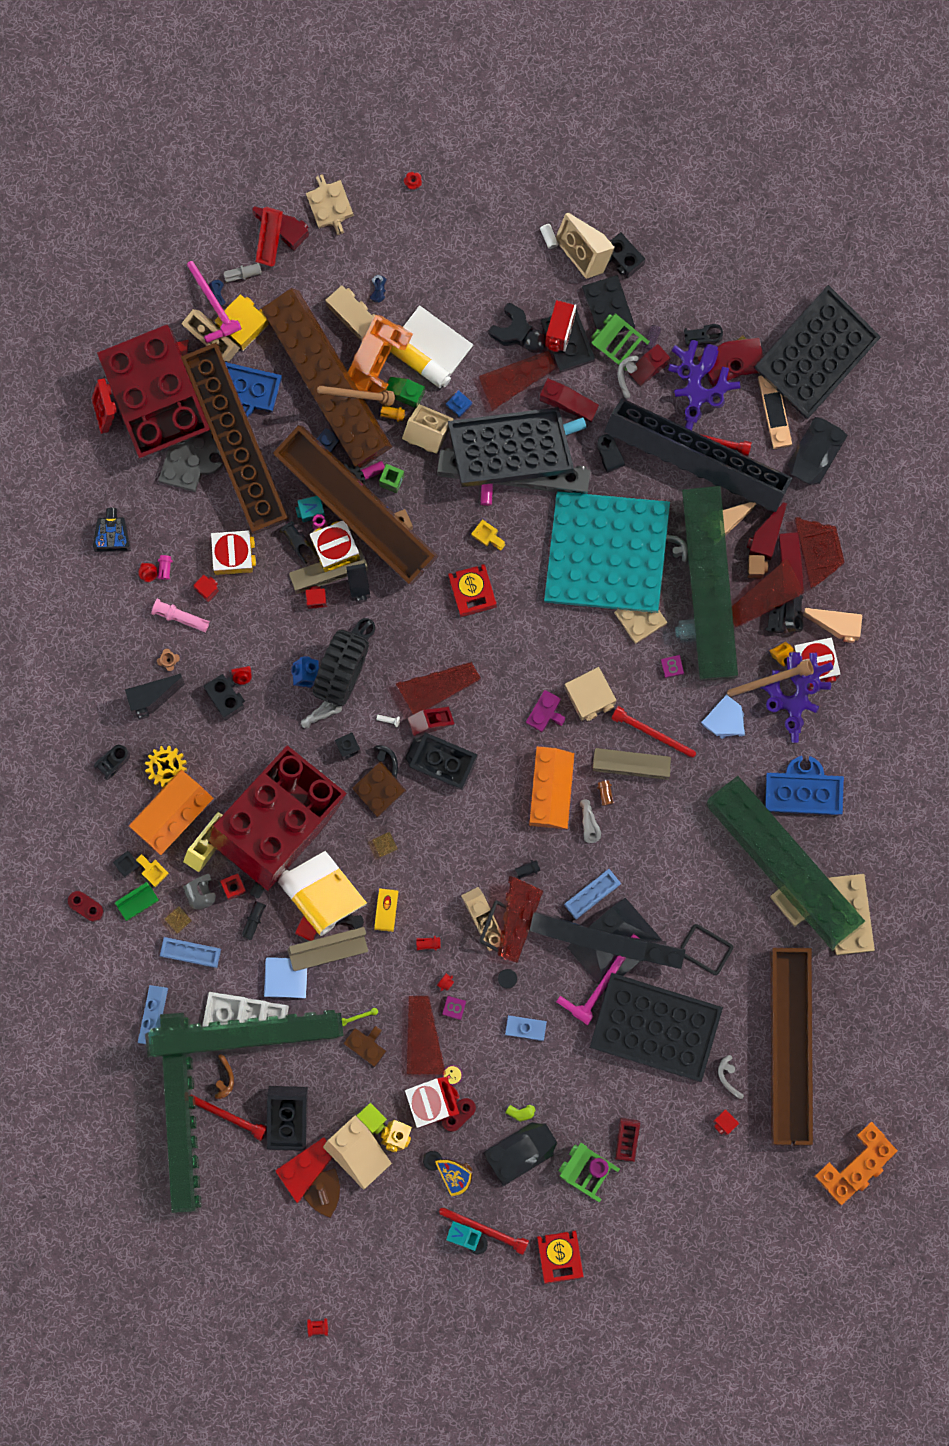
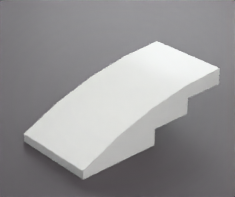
(229, 1007)

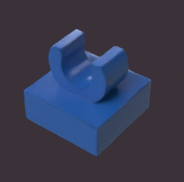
(459, 403)

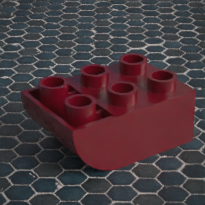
(153, 391)
(276, 817)

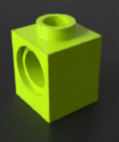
(372, 1119)

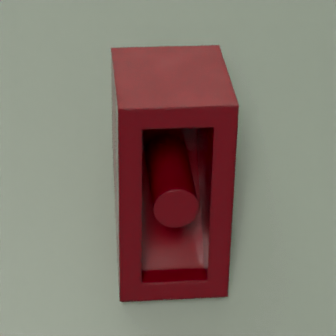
(650, 365)
(430, 720)

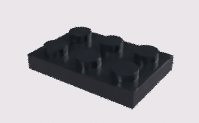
(607, 298)
(578, 348)

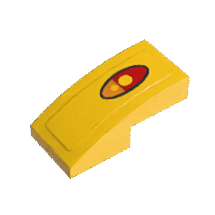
(386, 910)

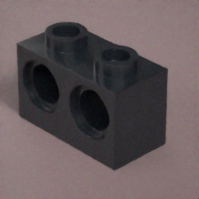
(628, 252)
(221, 699)

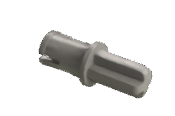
(242, 273)

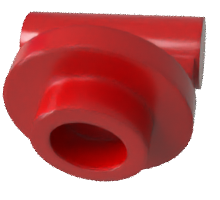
(242, 675)

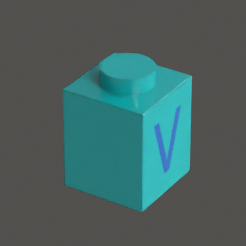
(308, 508)
(463, 1236)

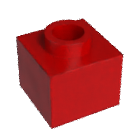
(206, 587)
(316, 597)
(227, 882)
(725, 1123)

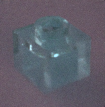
(685, 631)

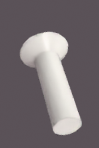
(395, 721)

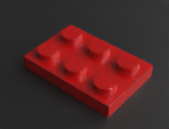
(103, 406)

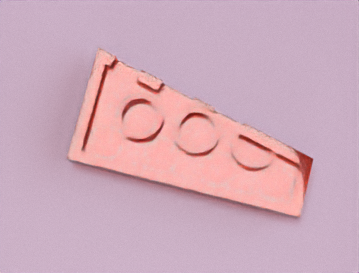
(514, 378)
(768, 594)
(432, 689)
(521, 905)
(423, 1050)

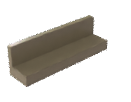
(315, 575)
(631, 764)
(328, 949)

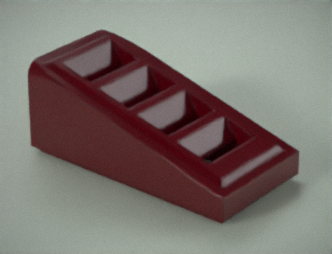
(628, 1122)

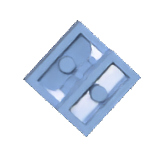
(282, 980)

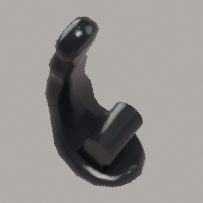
(383, 751)

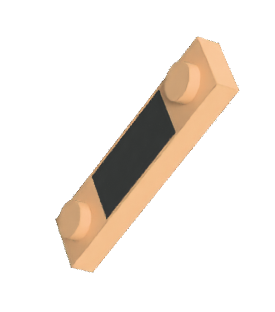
(775, 414)

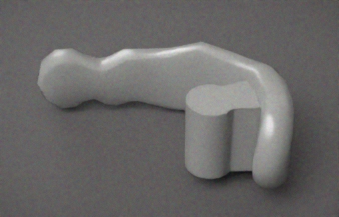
(631, 367)
(678, 551)
(324, 711)
(591, 829)
(731, 1069)

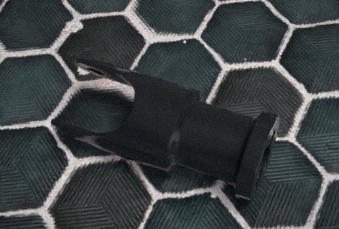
(296, 539)

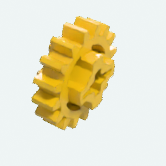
(172, 756)

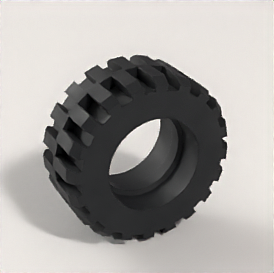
(340, 668)

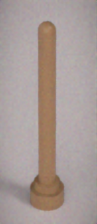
(385, 397)
(804, 668)

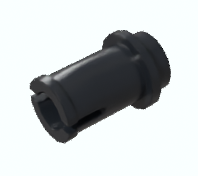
(527, 869)

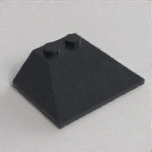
(619, 920)

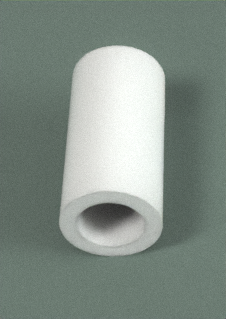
(549, 236)

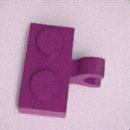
(545, 711)

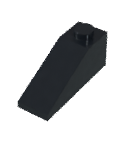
(358, 583)

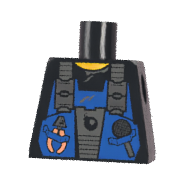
(111, 533)

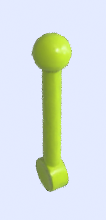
(374, 1011)

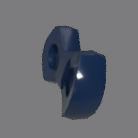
(379, 282)
(216, 287)

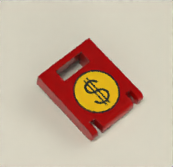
(471, 586)
(560, 1253)

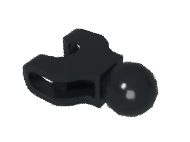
(518, 332)

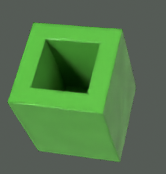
(391, 478)

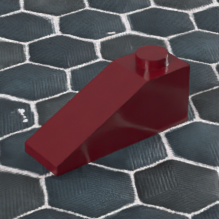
(291, 231)
(568, 400)
(766, 536)

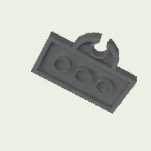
(189, 461)

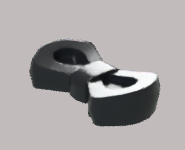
(355, 921)

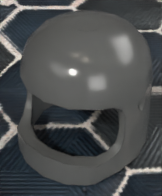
(195, 899)

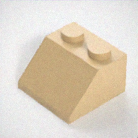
(426, 429)

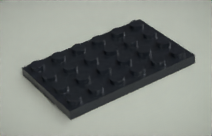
(817, 352)
(510, 447)
(656, 1027)

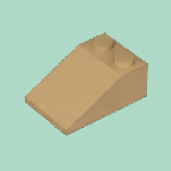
(584, 246)
(358, 1152)

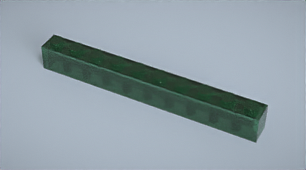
(243, 1035)

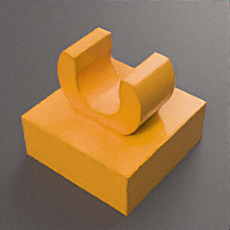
(781, 652)

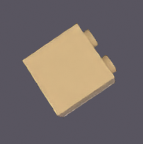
(590, 694)

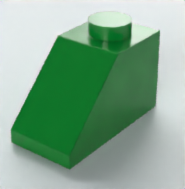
(406, 391)

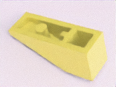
(201, 850)

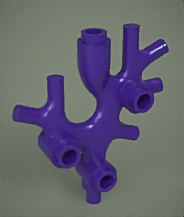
(694, 391)
(799, 701)

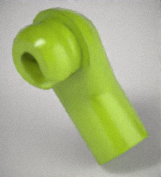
(522, 1114)

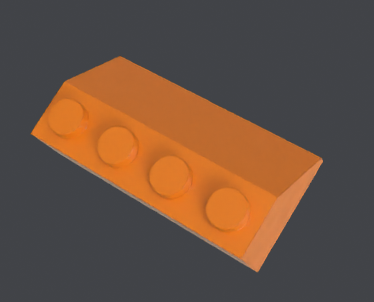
(551, 788)
(171, 812)

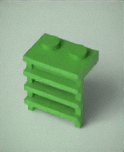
(612, 326)
(572, 1169)

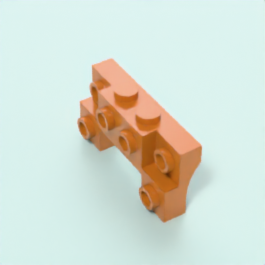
(374, 351)
(861, 1169)

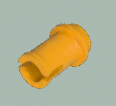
(393, 413)

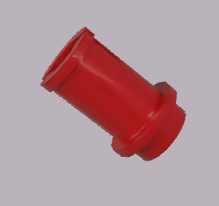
(428, 943)

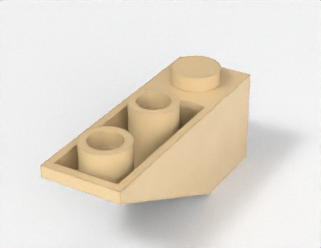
(479, 912)

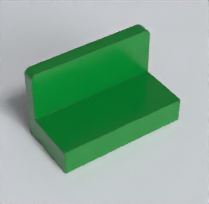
(136, 901)

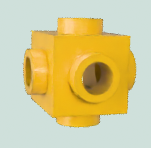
(396, 1136)

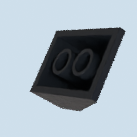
(150, 696)
(287, 1117)

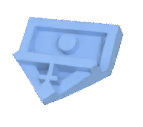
(725, 719)

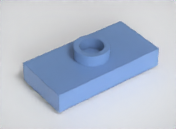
(525, 1028)

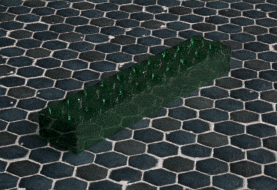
(710, 583)
(785, 863)
(180, 1124)

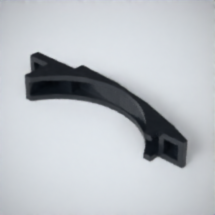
(634, 948)

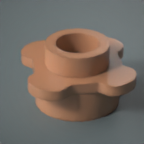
(162, 661)

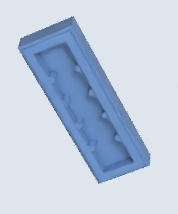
(592, 894)
(190, 952)
(153, 1008)

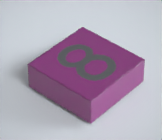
(672, 666)
(454, 1007)

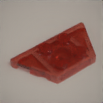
(819, 549)

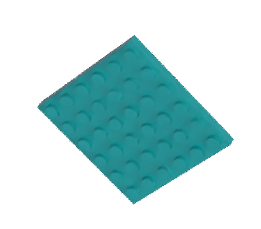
(607, 552)

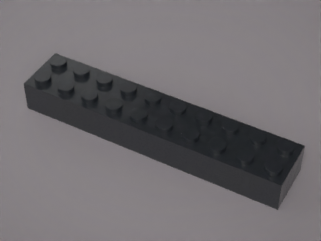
(698, 455)

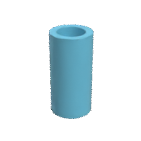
(574, 426)

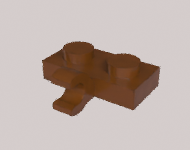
(365, 1045)

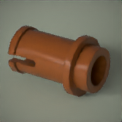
(605, 793)

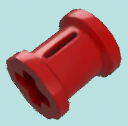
(317, 1327)

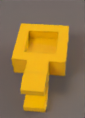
(487, 534)
(153, 871)

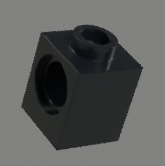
(347, 746)

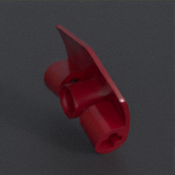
(739, 352)

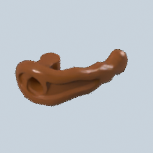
(224, 1091)

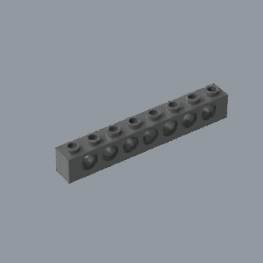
(580, 485)

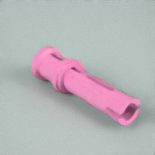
(171, 613)

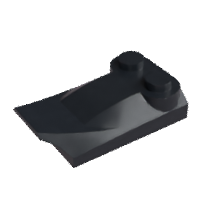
(816, 451)
(441, 760)
(521, 1152)

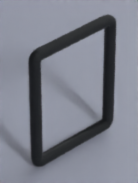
(487, 925)
(714, 936)

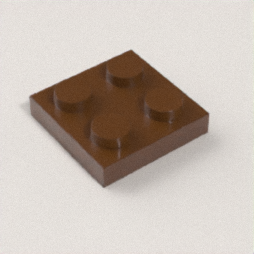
(379, 789)

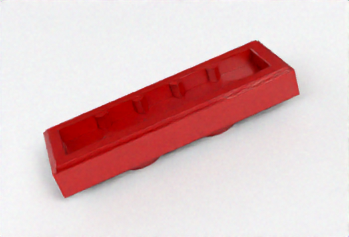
(269, 236)

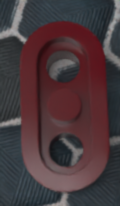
(85, 906)
(462, 1117)

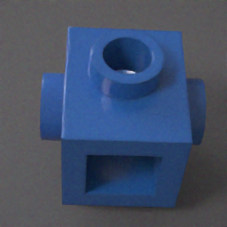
(305, 671)

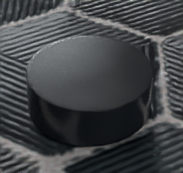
(507, 978)
(429, 1160)
(481, 1246)

